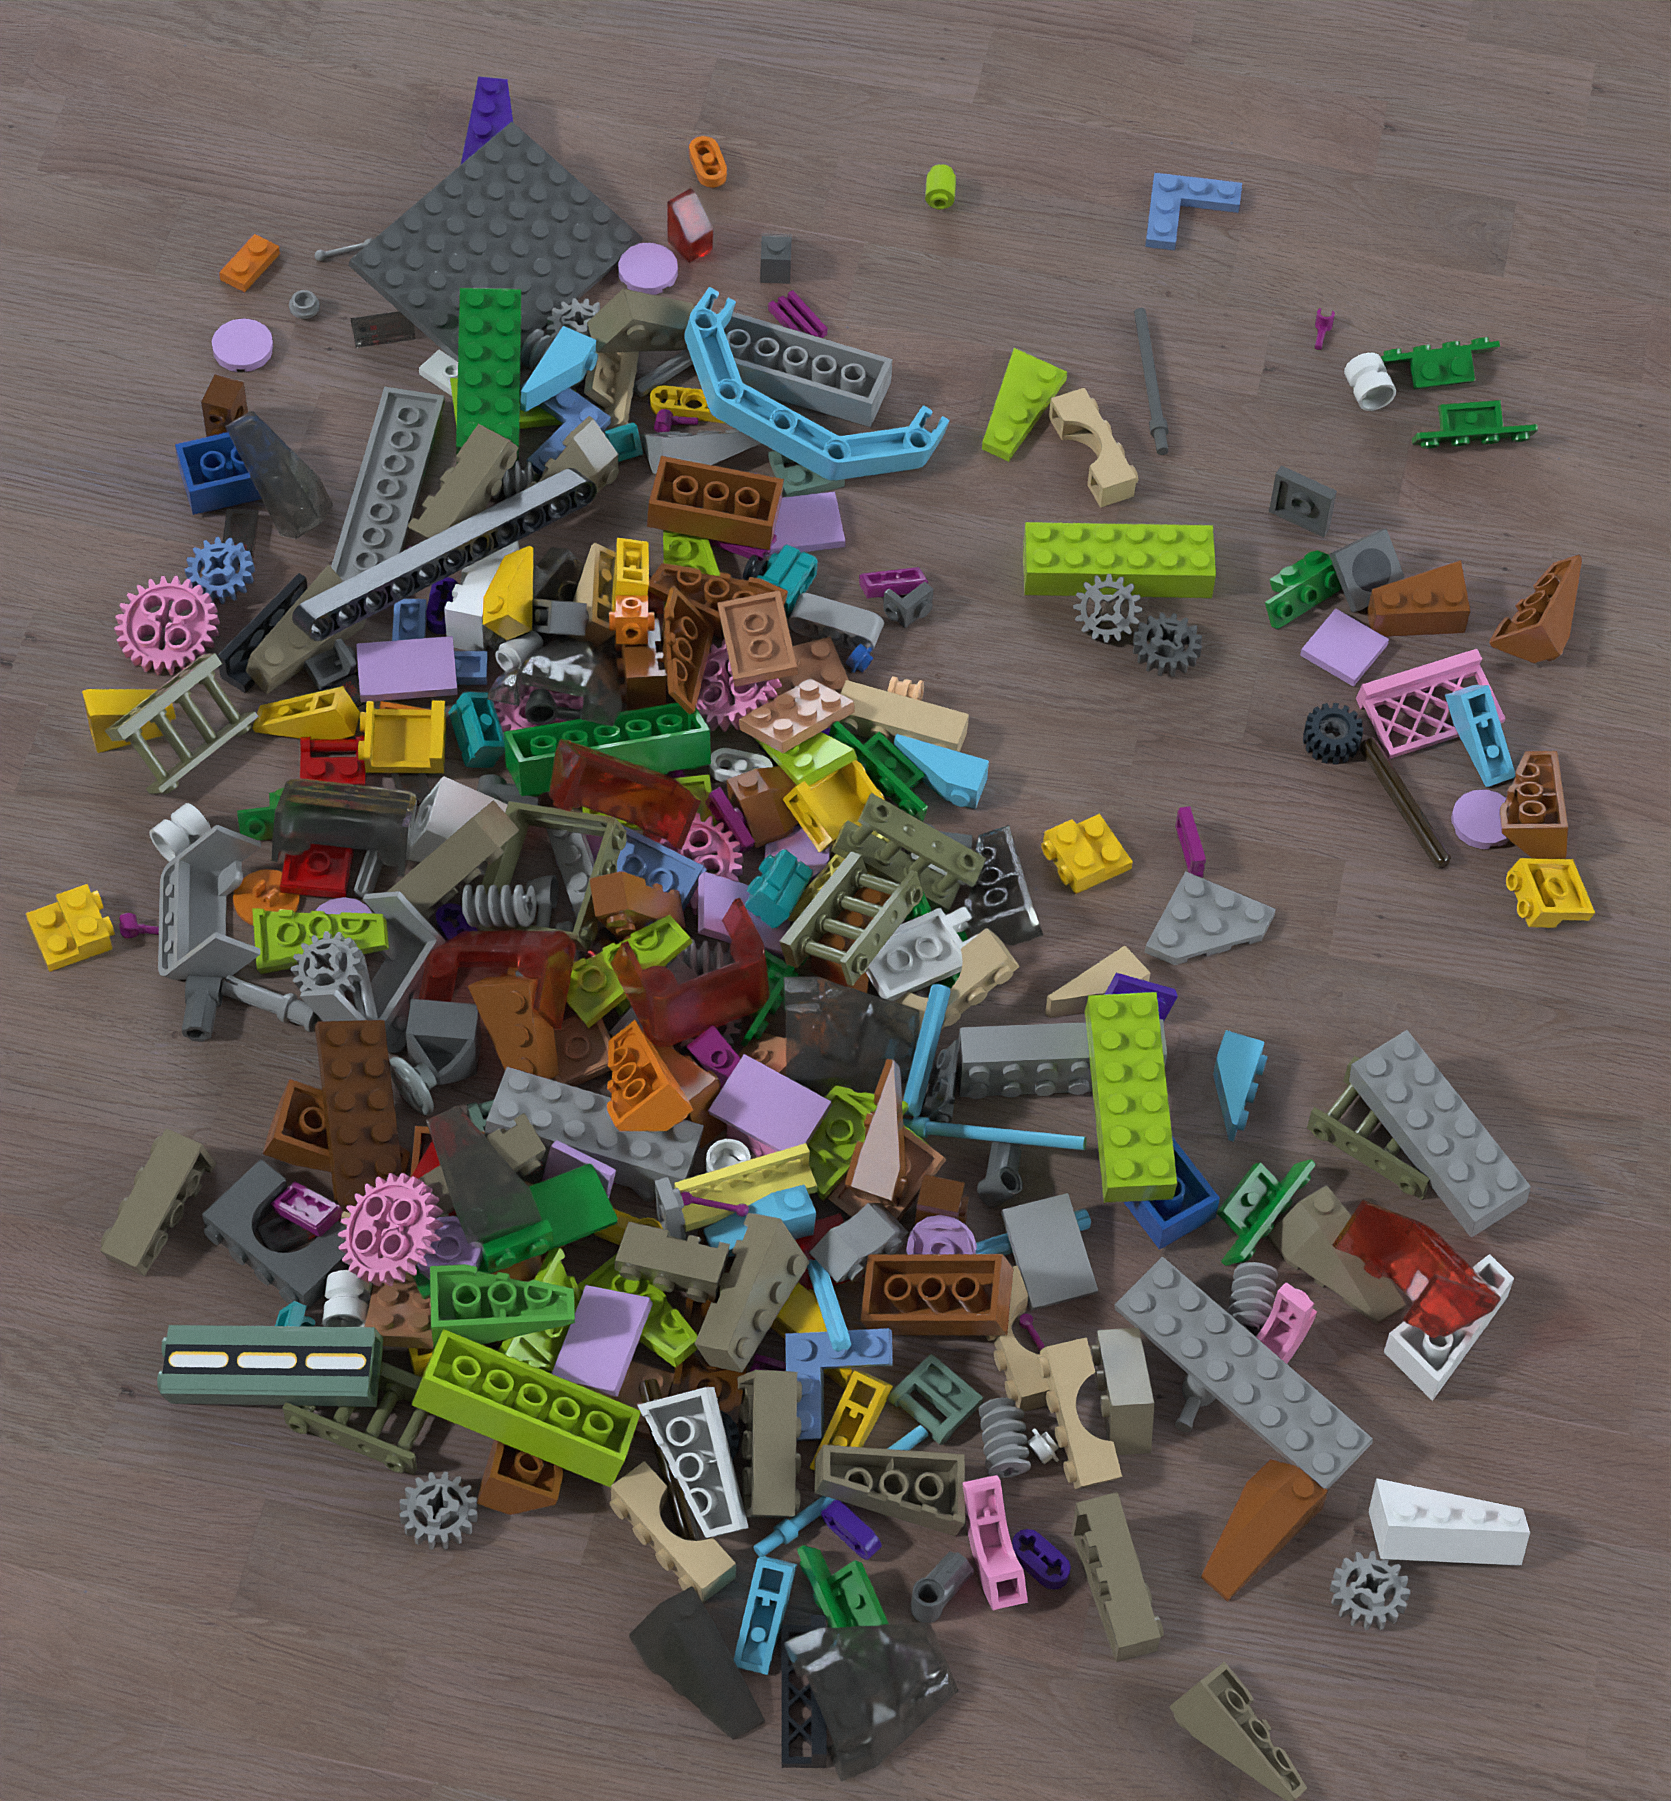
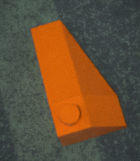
(641, 1085)

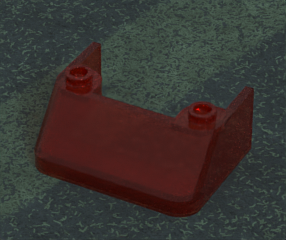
(622, 791)
(535, 953)
(683, 1010)
(1422, 1264)

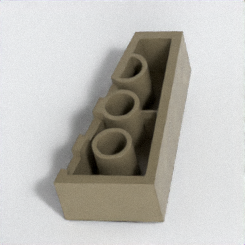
(287, 647)
(517, 1145)
(156, 1201)
(752, 1293)
(896, 1483)
(1115, 1577)

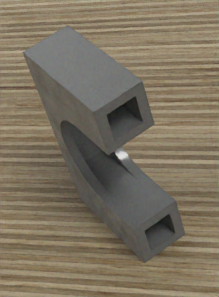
(233, 1223)

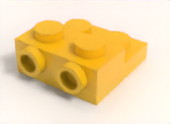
(1085, 852)
(1549, 891)
(71, 928)

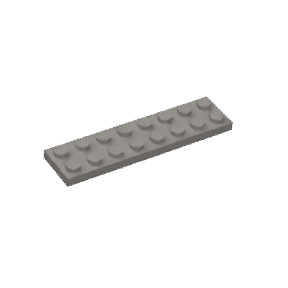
(388, 480)
(1243, 1373)

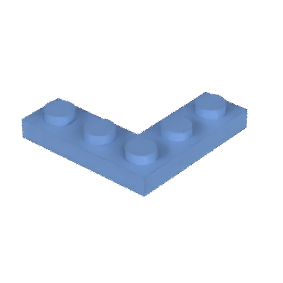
(1174, 191)
(571, 411)
(410, 623)
(813, 1352)

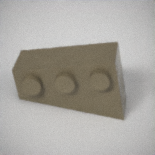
(1124, 1389)

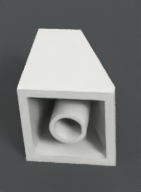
(443, 813)

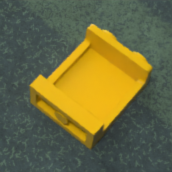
(403, 739)
(831, 802)

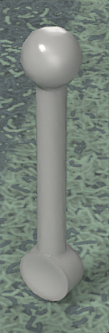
(321, 255)

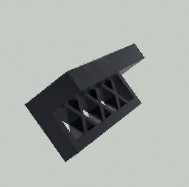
(238, 651)
(818, 1736)

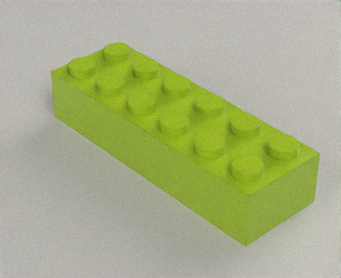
(1152, 557)
(1130, 1097)
(526, 1408)

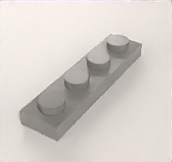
(575, 864)

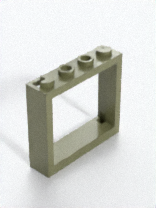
(523, 815)

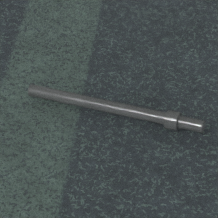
(1157, 424)

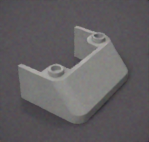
(195, 907)
(399, 976)

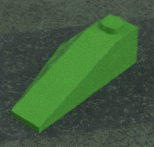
(494, 1306)

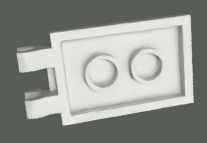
(920, 953)

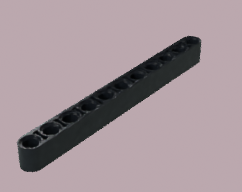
(443, 554)

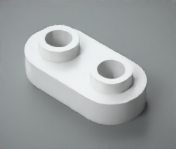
(737, 761)

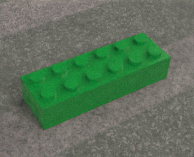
(489, 363)
(651, 737)

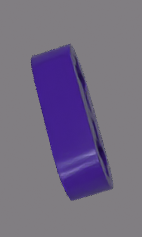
(436, 604)
(445, 927)
(851, 1529)
(1046, 1553)

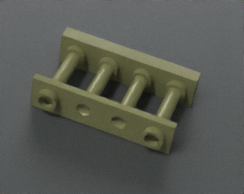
(153, 710)
(906, 831)
(837, 896)
(1355, 1143)
(396, 1386)

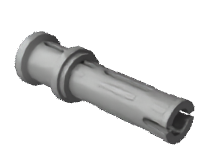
(286, 1006)

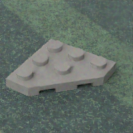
(1206, 921)

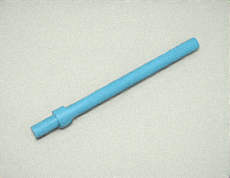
(923, 1127)
(788, 1529)

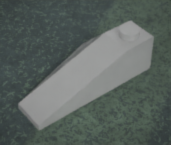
(704, 448)

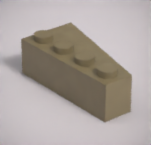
(468, 485)
(457, 859)
(770, 1443)

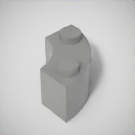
(847, 1246)

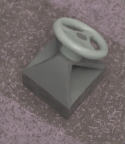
(441, 1050)

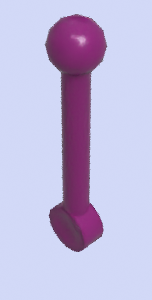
(740, 1209)
(1026, 1322)

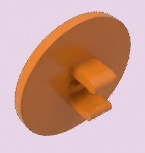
(262, 891)

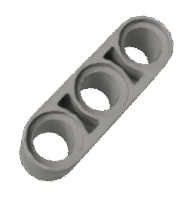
(846, 624)

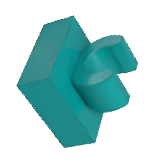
(625, 441)
(294, 1316)

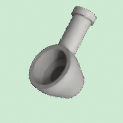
(546, 893)
(1195, 1397)

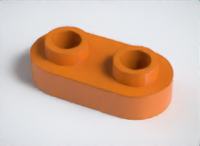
(707, 161)

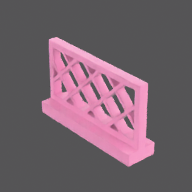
(1414, 683)

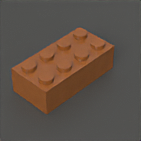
(715, 503)
(938, 1294)

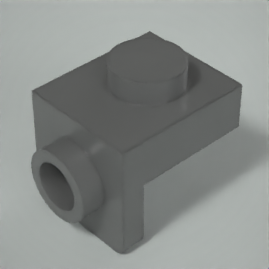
(911, 607)
(331, 665)

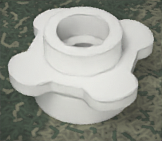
(1043, 1446)

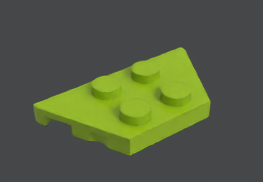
(837, 1136)
(543, 1347)

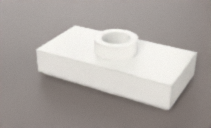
(439, 370)

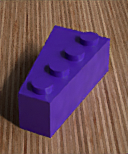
(488, 115)

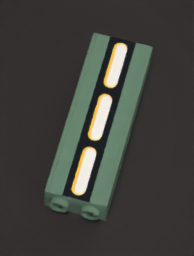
(271, 1365)

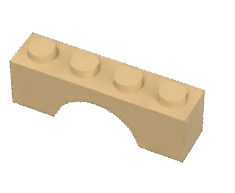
(1078, 419)
(984, 966)
(1019, 1364)
(1088, 1457)
(698, 1564)

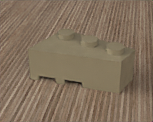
(640, 323)
(672, 1261)

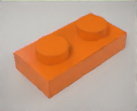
(249, 263)

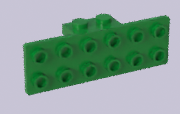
(570, 1209)

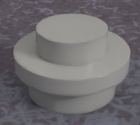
(304, 304)

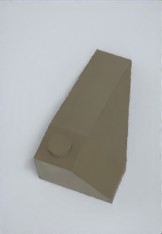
(587, 452)
(1306, 1243)
(1221, 1718)

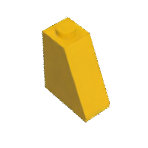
(108, 706)

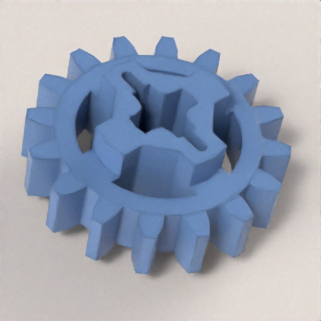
(220, 566)

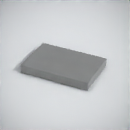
(1049, 1251)

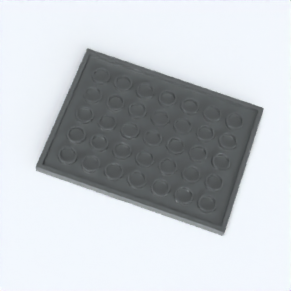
(500, 224)

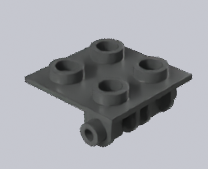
(942, 1086)

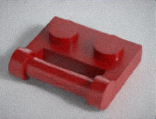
(332, 769)

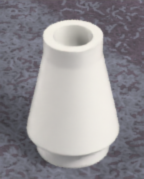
(518, 649)

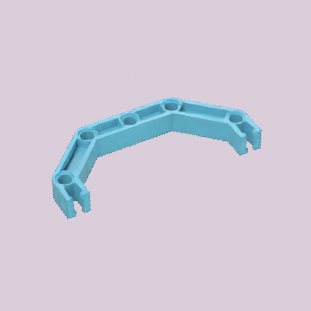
(787, 431)

